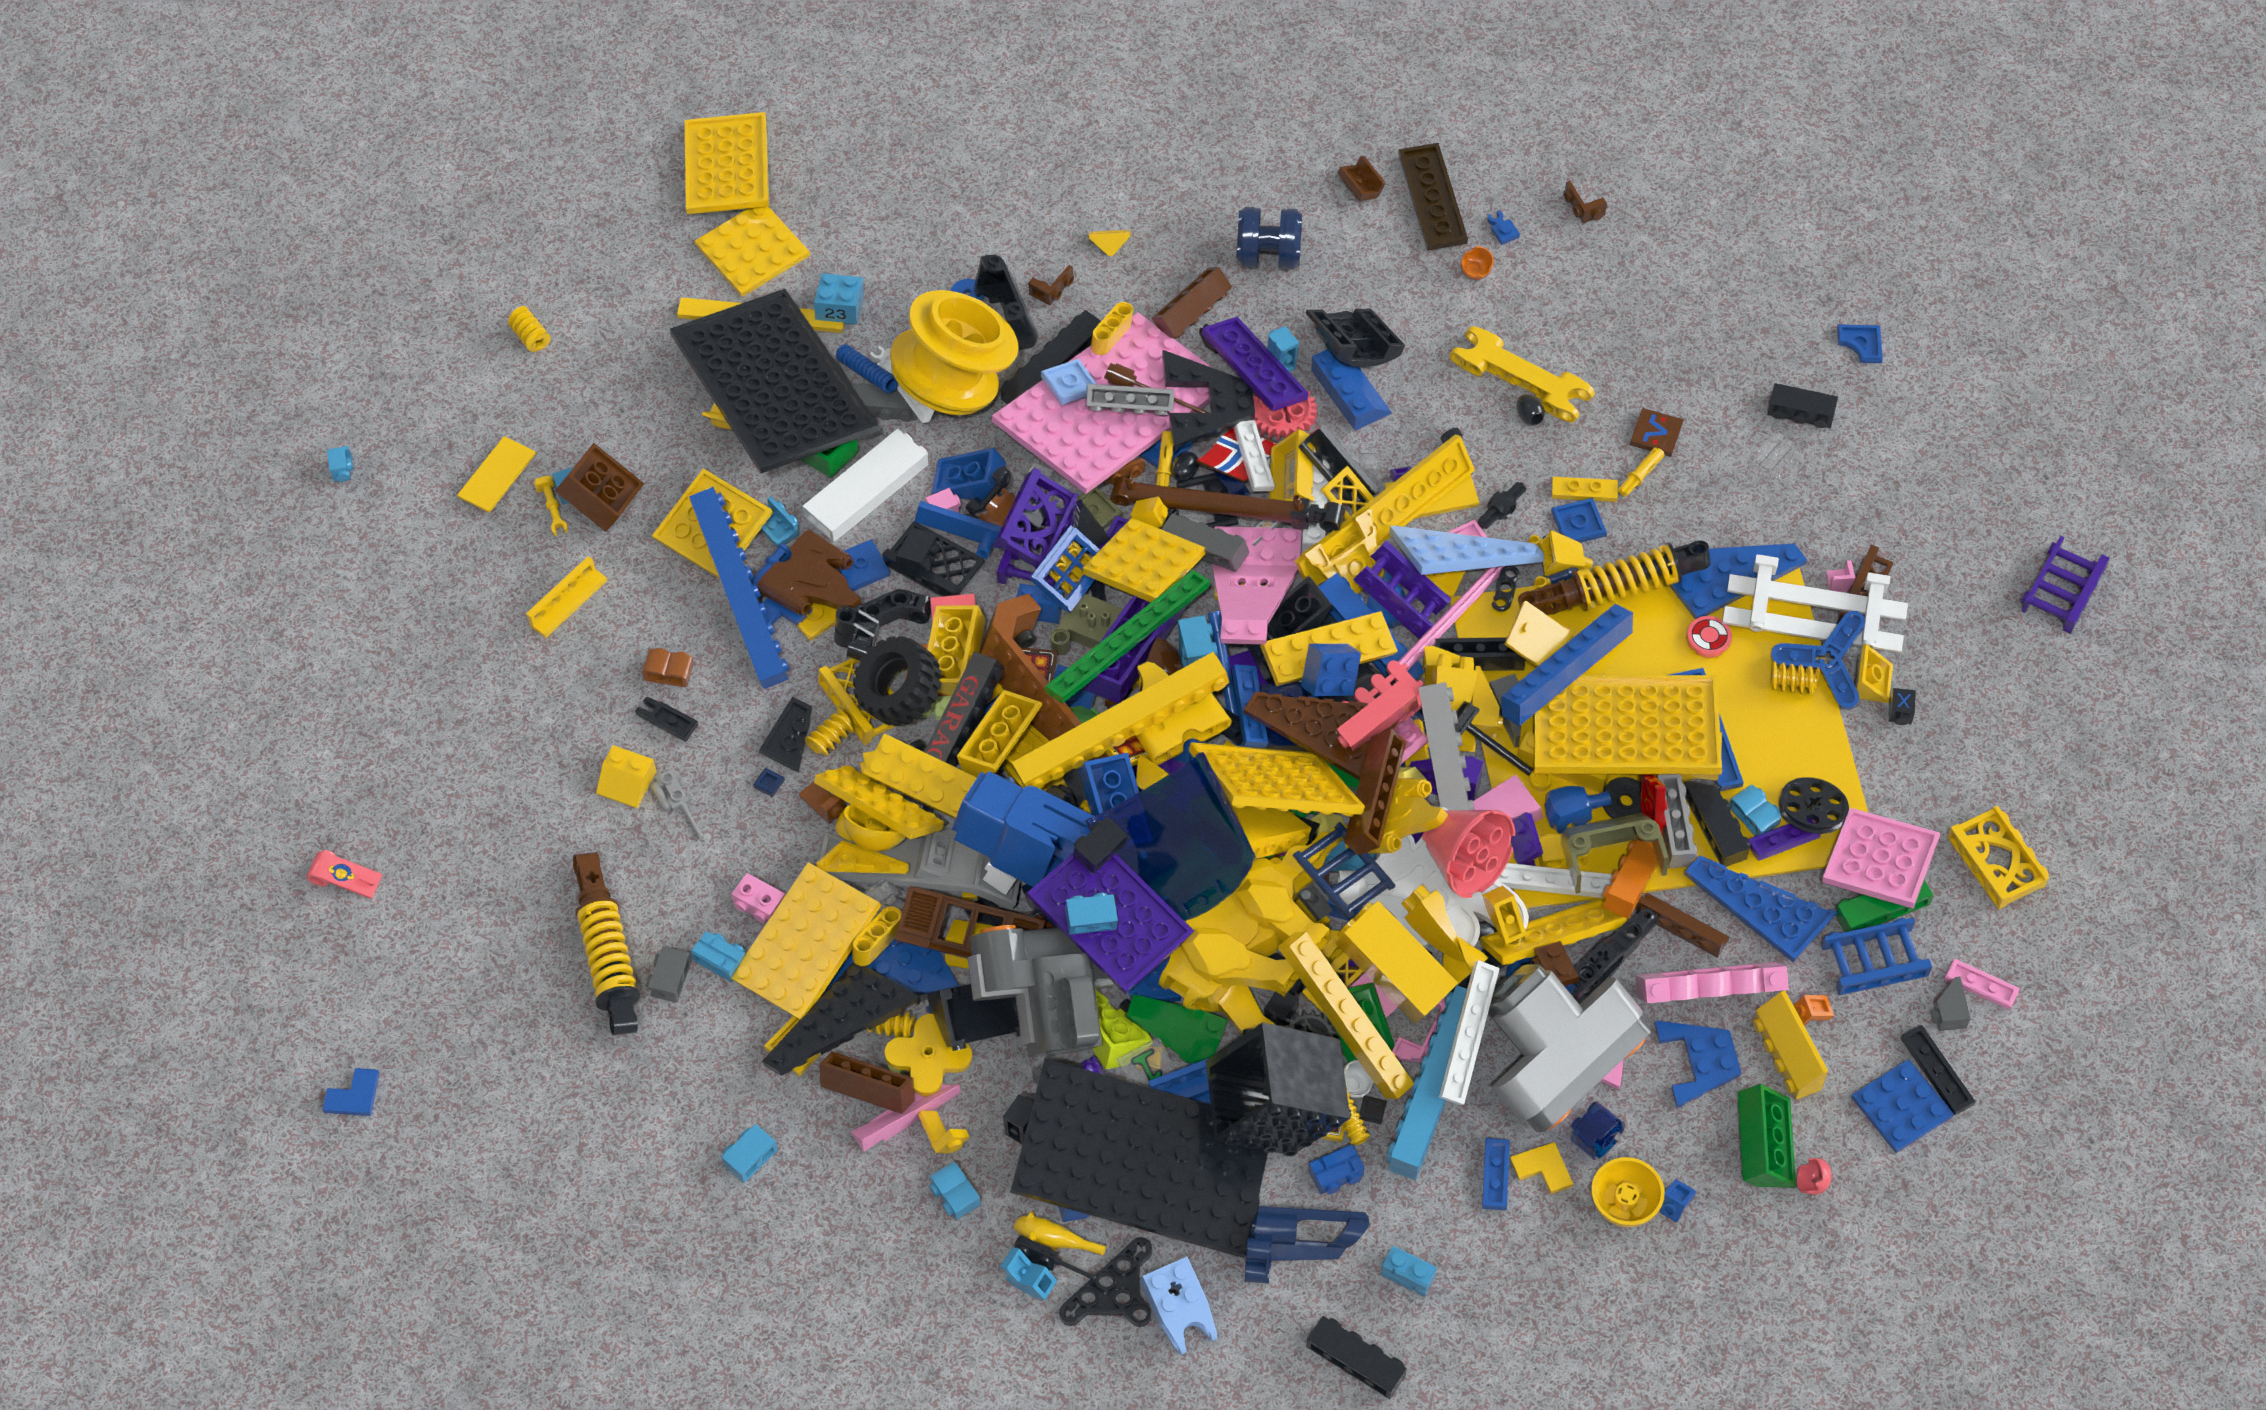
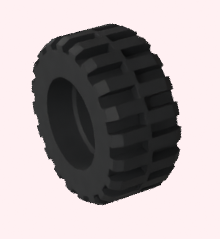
(879, 667)

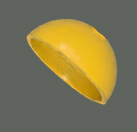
(868, 831)
(1627, 1181)

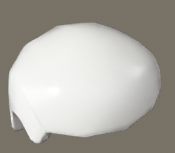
(1357, 1079)

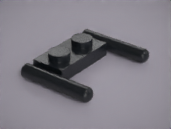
(1211, 483)

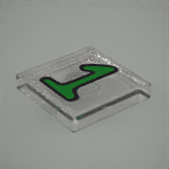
(1146, 1063)

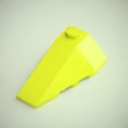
(1117, 1033)

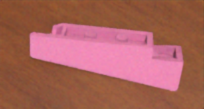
(891, 1122)

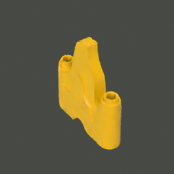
(1197, 721)
(1409, 814)

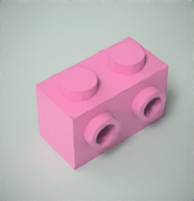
(756, 898)

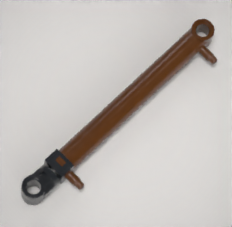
(1298, 512)

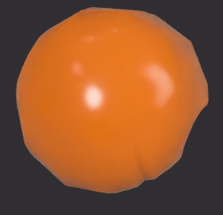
(1477, 260)

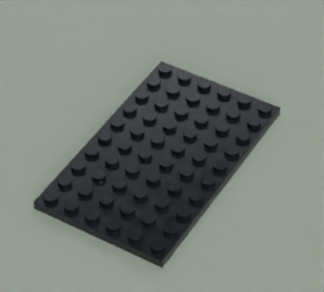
(773, 380)
(1137, 1159)

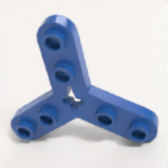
(1837, 645)

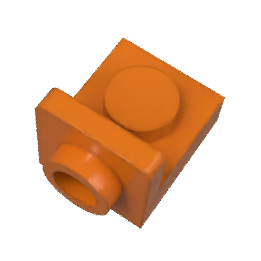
(1813, 1008)

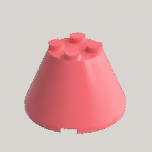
(1471, 848)

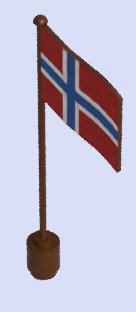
(1224, 455)

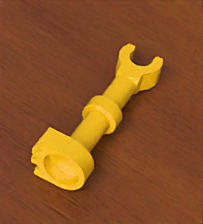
(545, 485)

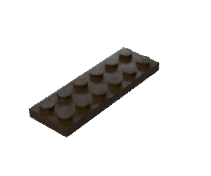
(1433, 196)

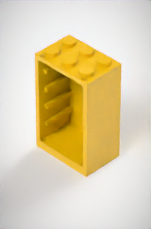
(1395, 961)

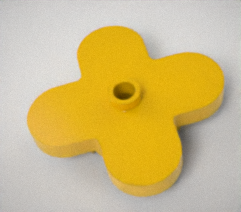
(926, 1056)

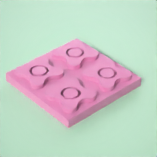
(1881, 857)

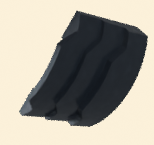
(1357, 336)

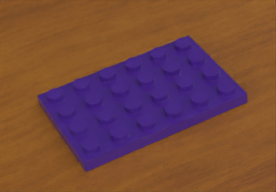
(1145, 926)

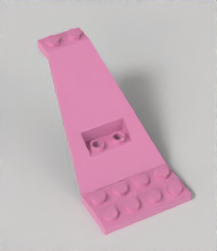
(1250, 606)

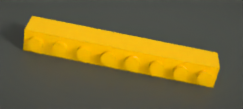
(1346, 1015)

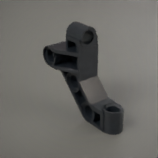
(859, 629)

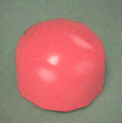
(1815, 1170)

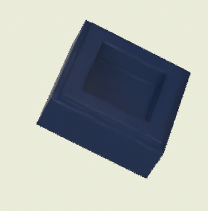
(768, 782)

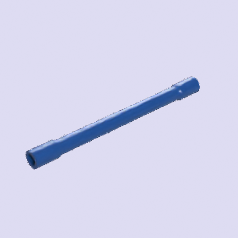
(1229, 692)

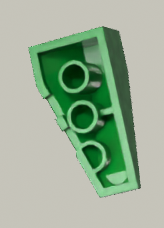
(1185, 1031)

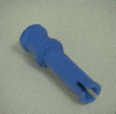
(782, 554)

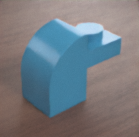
(1027, 1276)

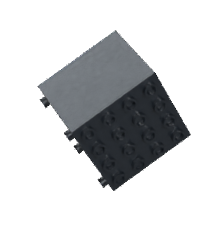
(1277, 1089)

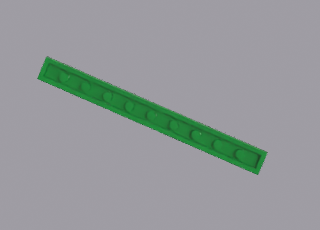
(1127, 636)

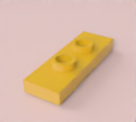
(1584, 489)

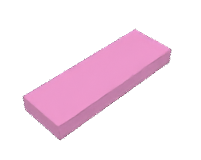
(1983, 984)

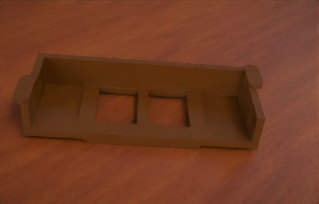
(925, 913)

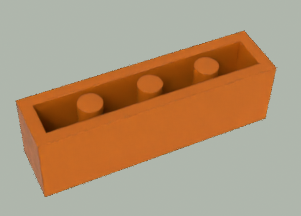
(1631, 879)

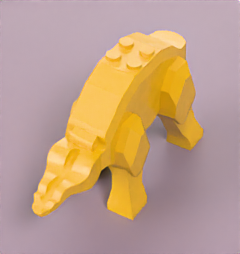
(1240, 933)

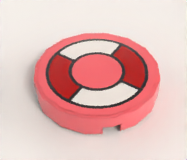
(1709, 636)

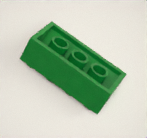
(1766, 1138)

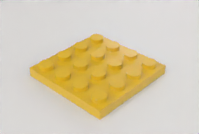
(752, 248)
(683, 533)
(1143, 560)

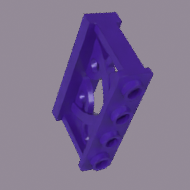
(1010, 525)

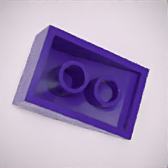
(1473, 772)

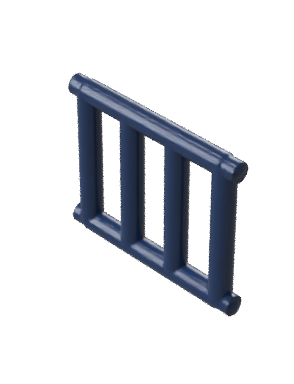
(1333, 892)

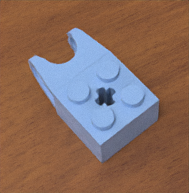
(1178, 1311)

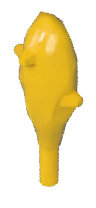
(1053, 1235)

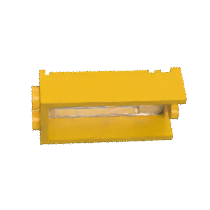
(1291, 469)

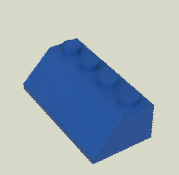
(1349, 390)
(1108, 782)

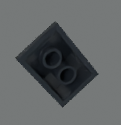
(1300, 610)

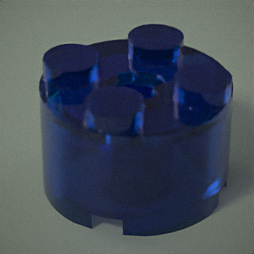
(1596, 1131)

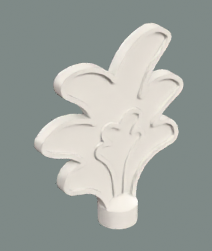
(1410, 869)

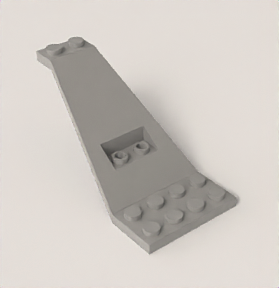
(933, 863)

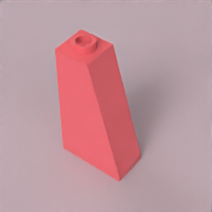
(1378, 715)

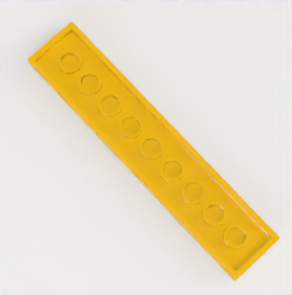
(1401, 500)

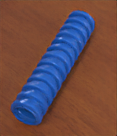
(866, 368)

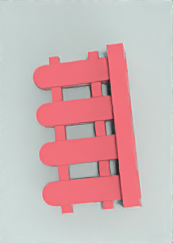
(1380, 684)

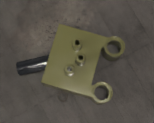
(1086, 622)

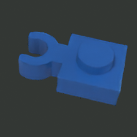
(1503, 230)

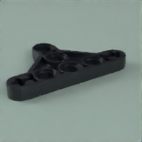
(1105, 1297)

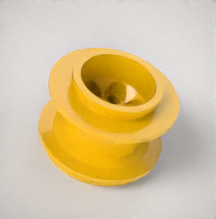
(952, 352)

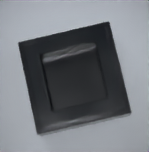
(1372, 1109)

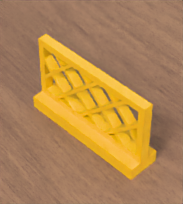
(842, 700)

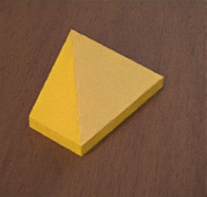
(1109, 240)

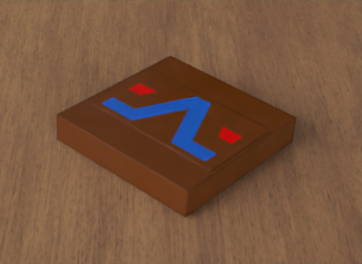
(1657, 431)

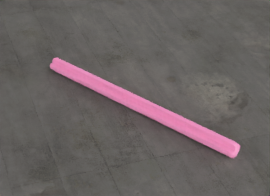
(1451, 616)

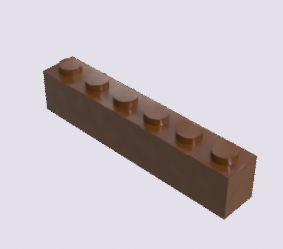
(1375, 791)

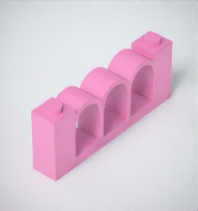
(1712, 982)

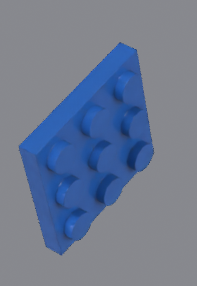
(1902, 1106)

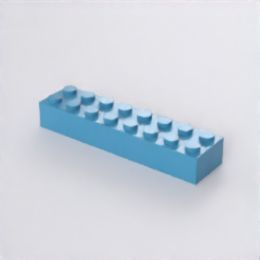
(1426, 1107)

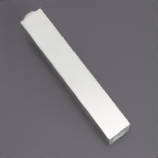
(865, 485)

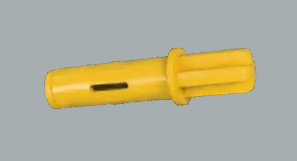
(1165, 460)
(1642, 470)

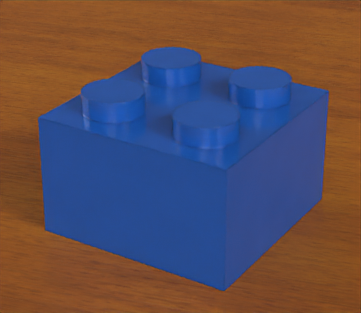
(1331, 669)

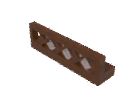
(1866, 568)
(1684, 925)

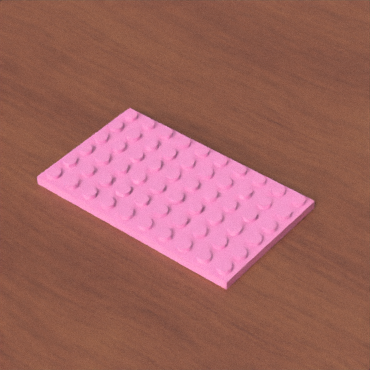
(1094, 444)

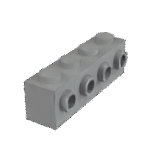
(1129, 397)
(1678, 830)

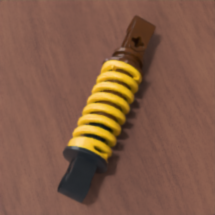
(1620, 577)
(605, 946)

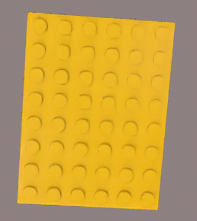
(1631, 726)

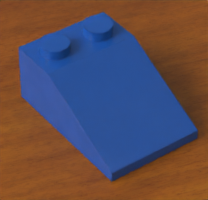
(968, 473)

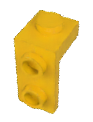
(940, 1139)

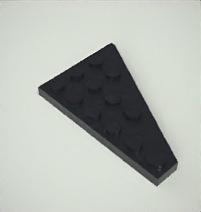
(850, 1005)

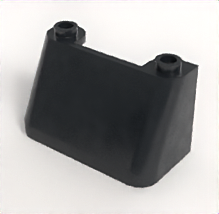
(998, 285)
(966, 1020)

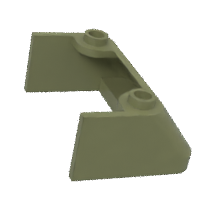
(1580, 839)

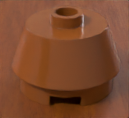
(998, 508)

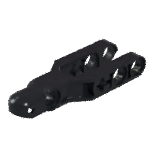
(1612, 953)

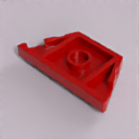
(1653, 799)

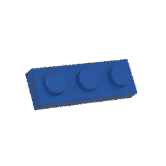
(1496, 1174)

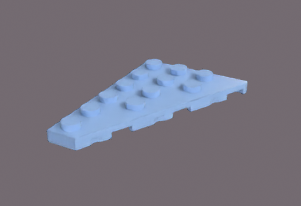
(1449, 552)

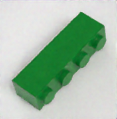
(1870, 911)

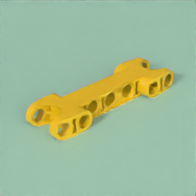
(1491, 357)

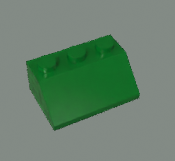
(1369, 1001)

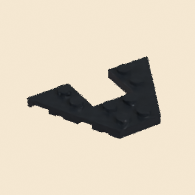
(1228, 397)

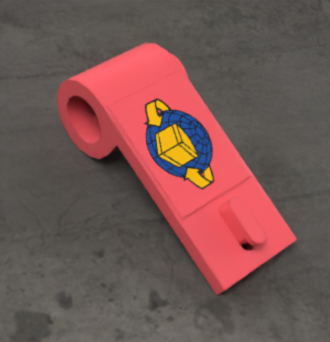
(332, 869)

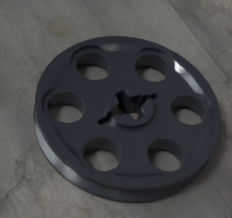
(1816, 812)

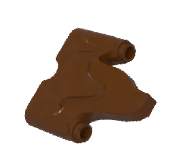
(810, 576)

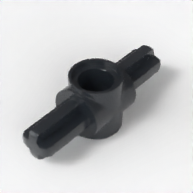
(1501, 505)

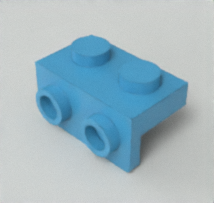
(780, 525)

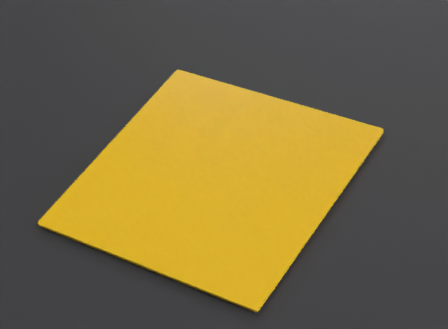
(1769, 730)

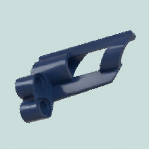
(1275, 1238)

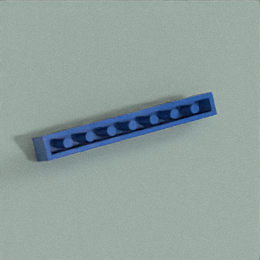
(1567, 664)

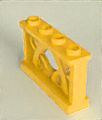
(2013, 842)

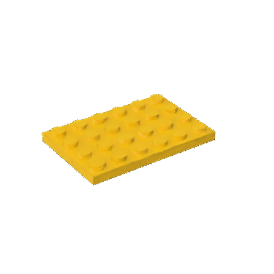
(726, 163)
(805, 941)

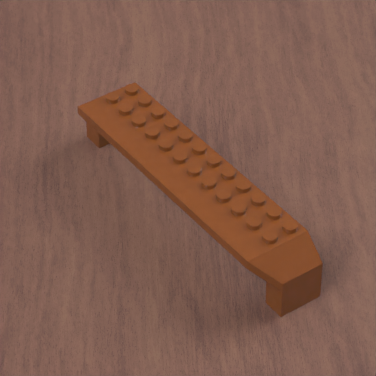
(1020, 673)

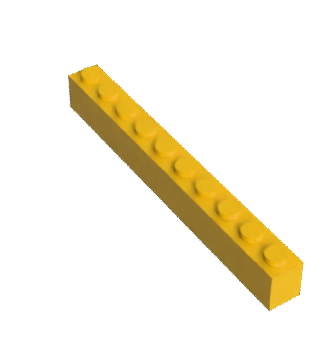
(1121, 722)

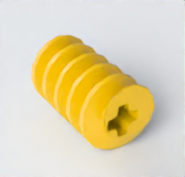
(528, 329)
(1794, 678)
(829, 733)
(898, 1025)

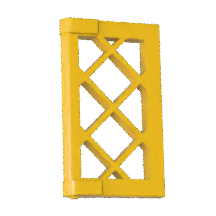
(1357, 485)

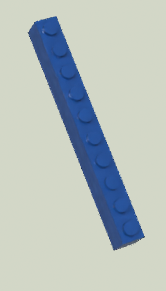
(739, 589)

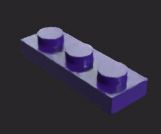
(1780, 840)

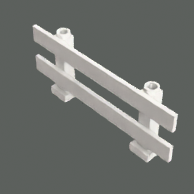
(1763, 589)

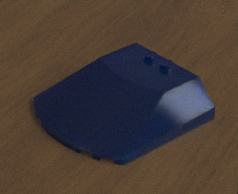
(1184, 839)

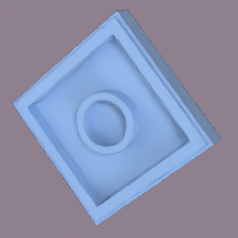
(1068, 381)

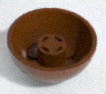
(1164, 656)

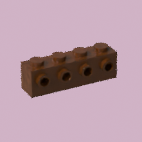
(1192, 302)
(866, 1082)

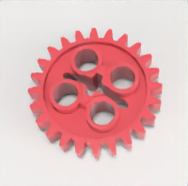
(1298, 416)

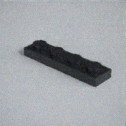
(1938, 1070)

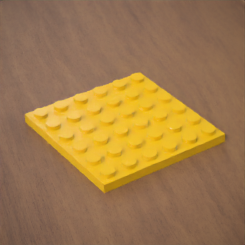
(1278, 779)

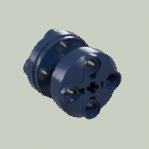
(1258, 237)

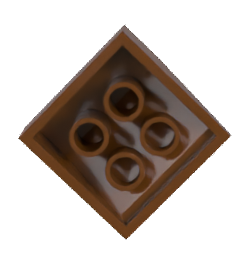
(599, 487)

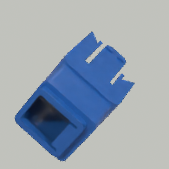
(1018, 827)

